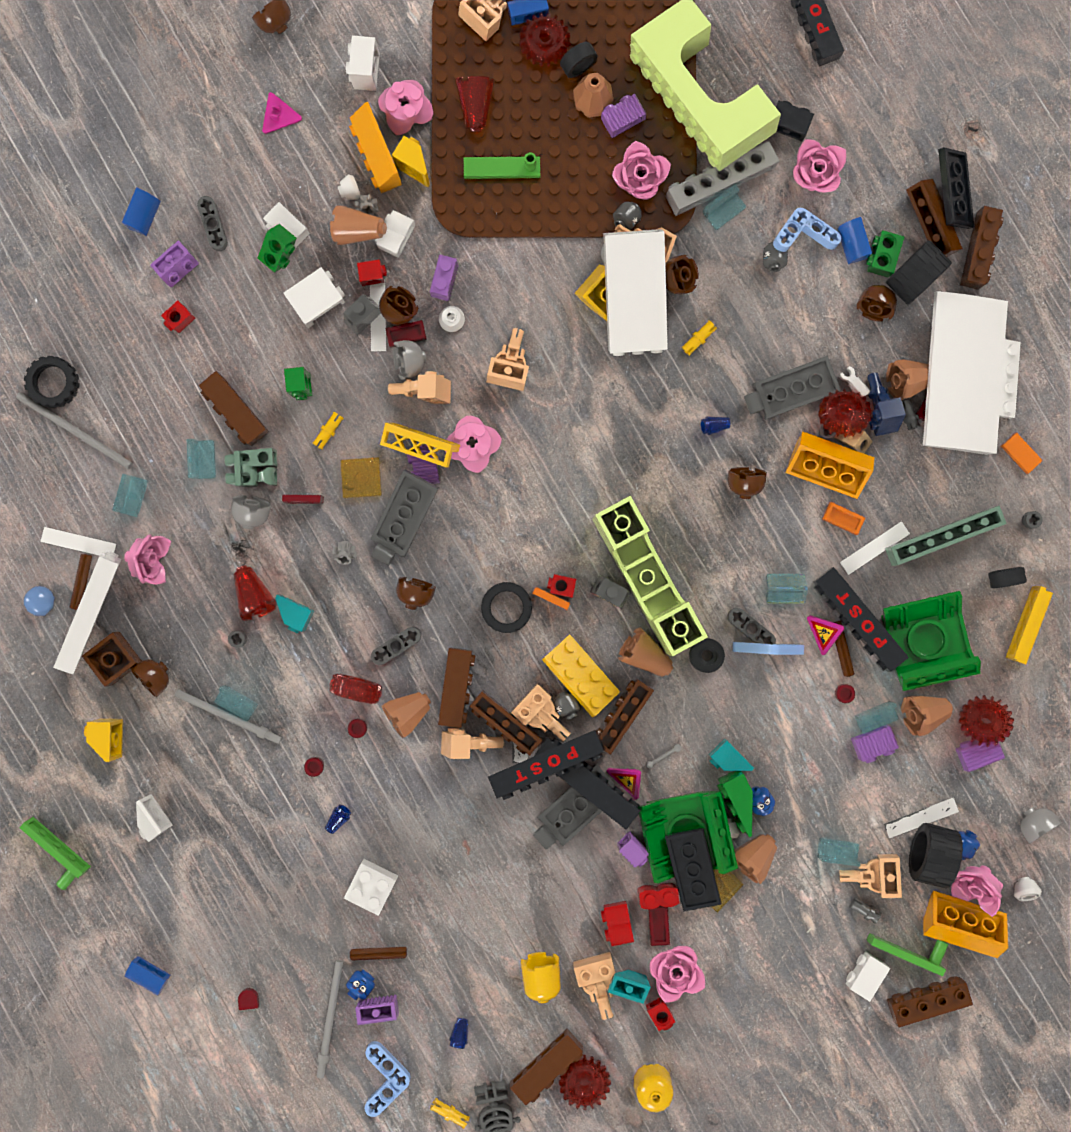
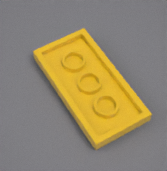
(581, 675)

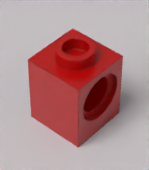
(371, 272)
(185, 319)
(568, 592)
(657, 1006)

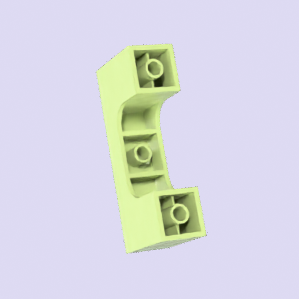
(720, 129)
(635, 556)

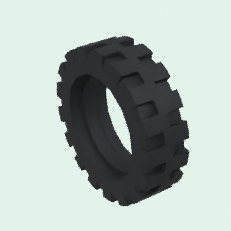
(37, 368)
(503, 627)

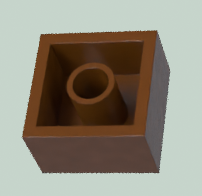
(111, 659)

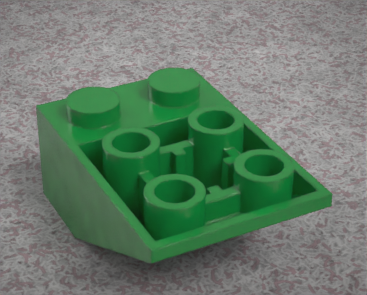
(740, 799)

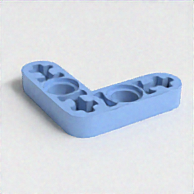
(805, 226)
(761, 648)
(392, 1081)

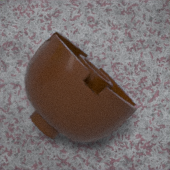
(273, 17)
(681, 274)
(877, 303)
(398, 305)
(746, 482)
(414, 592)
(152, 676)

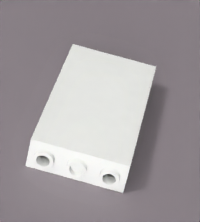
(635, 291)
(87, 612)

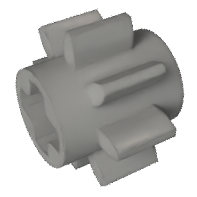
(367, 204)
(344, 552)

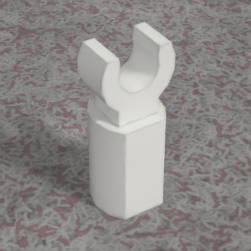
(855, 382)

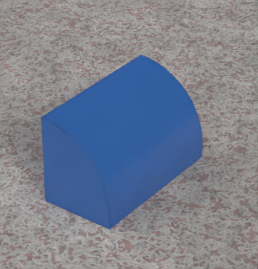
(524, 9)
(141, 211)
(854, 240)
(147, 975)

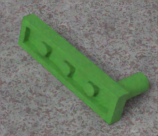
(502, 167)
(56, 848)
(932, 964)

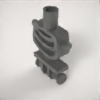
(496, 1121)

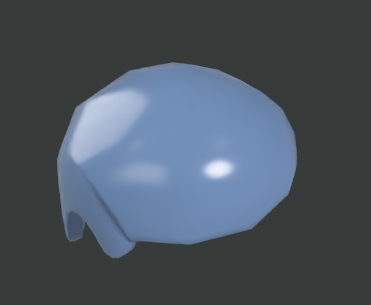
(39, 601)

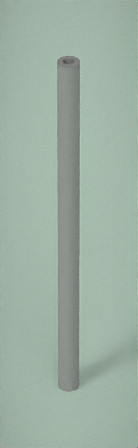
(74, 430)

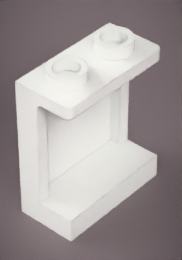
(314, 296)

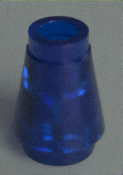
(714, 424)
(338, 818)
(459, 1034)

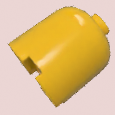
(541, 976)
(650, 1082)

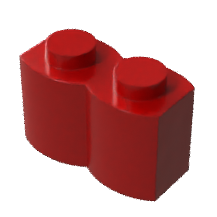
(655, 896)
(618, 923)

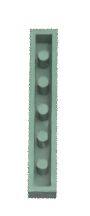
(945, 535)

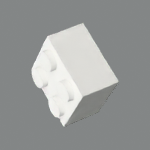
(363, 63)
(371, 887)

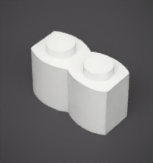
(398, 232)

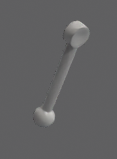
(677, 748)

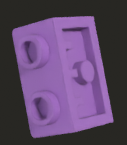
(174, 264)

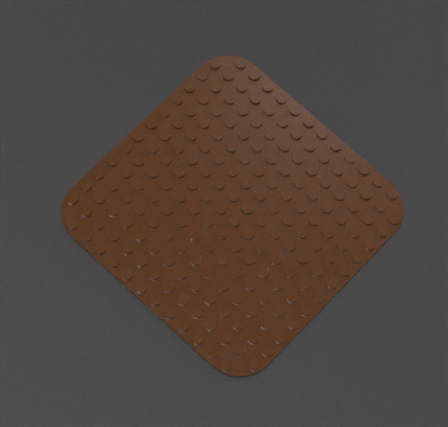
(537, 114)

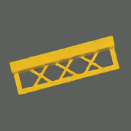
(423, 438)
(1029, 624)

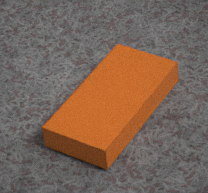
(1021, 453)
(843, 518)
(551, 598)

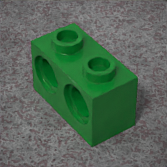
(277, 248)
(888, 255)
(298, 383)

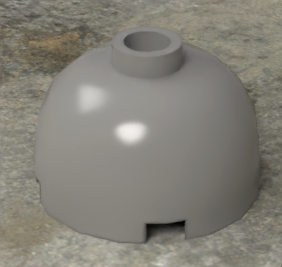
(408, 358)
(250, 512)
(1038, 823)

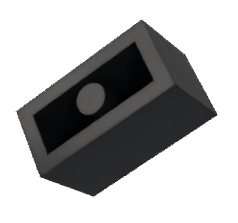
(793, 120)

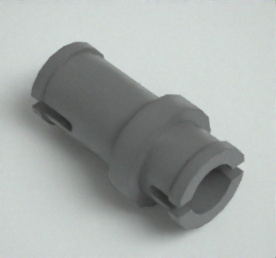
(911, 418)
(867, 911)

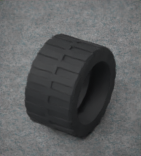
(918, 272)
(935, 855)

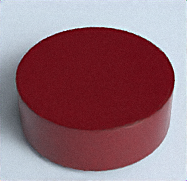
(845, 693)
(357, 728)
(314, 766)

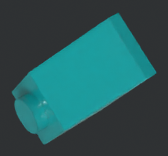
(294, 614)
(728, 758)
(630, 985)

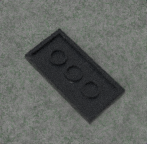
(956, 188)
(693, 869)

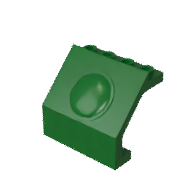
(933, 639)
(683, 814)

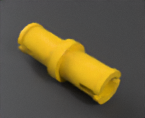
(699, 338)
(327, 430)
(449, 1113)

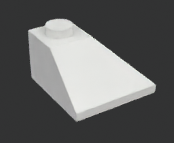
(151, 818)

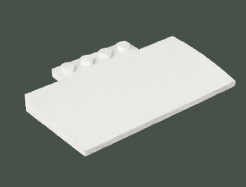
(969, 373)

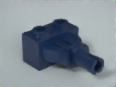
(887, 412)

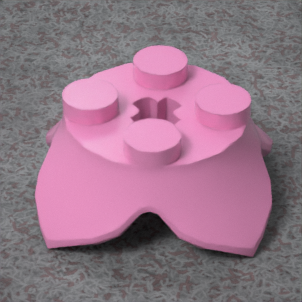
(399, 117)
(640, 159)
(829, 159)
(488, 439)
(145, 557)
(980, 885)
(671, 986)

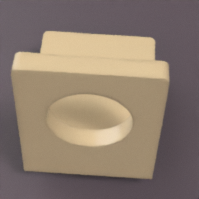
(856, 441)

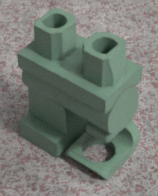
(246, 467)

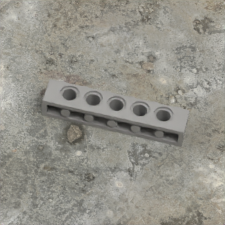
(681, 202)

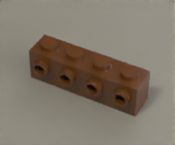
(932, 218)
(981, 247)
(233, 408)
(455, 687)
(624, 715)
(503, 720)
(929, 1001)
(546, 1067)

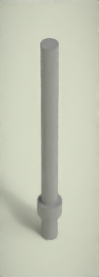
(262, 732)
(323, 1056)

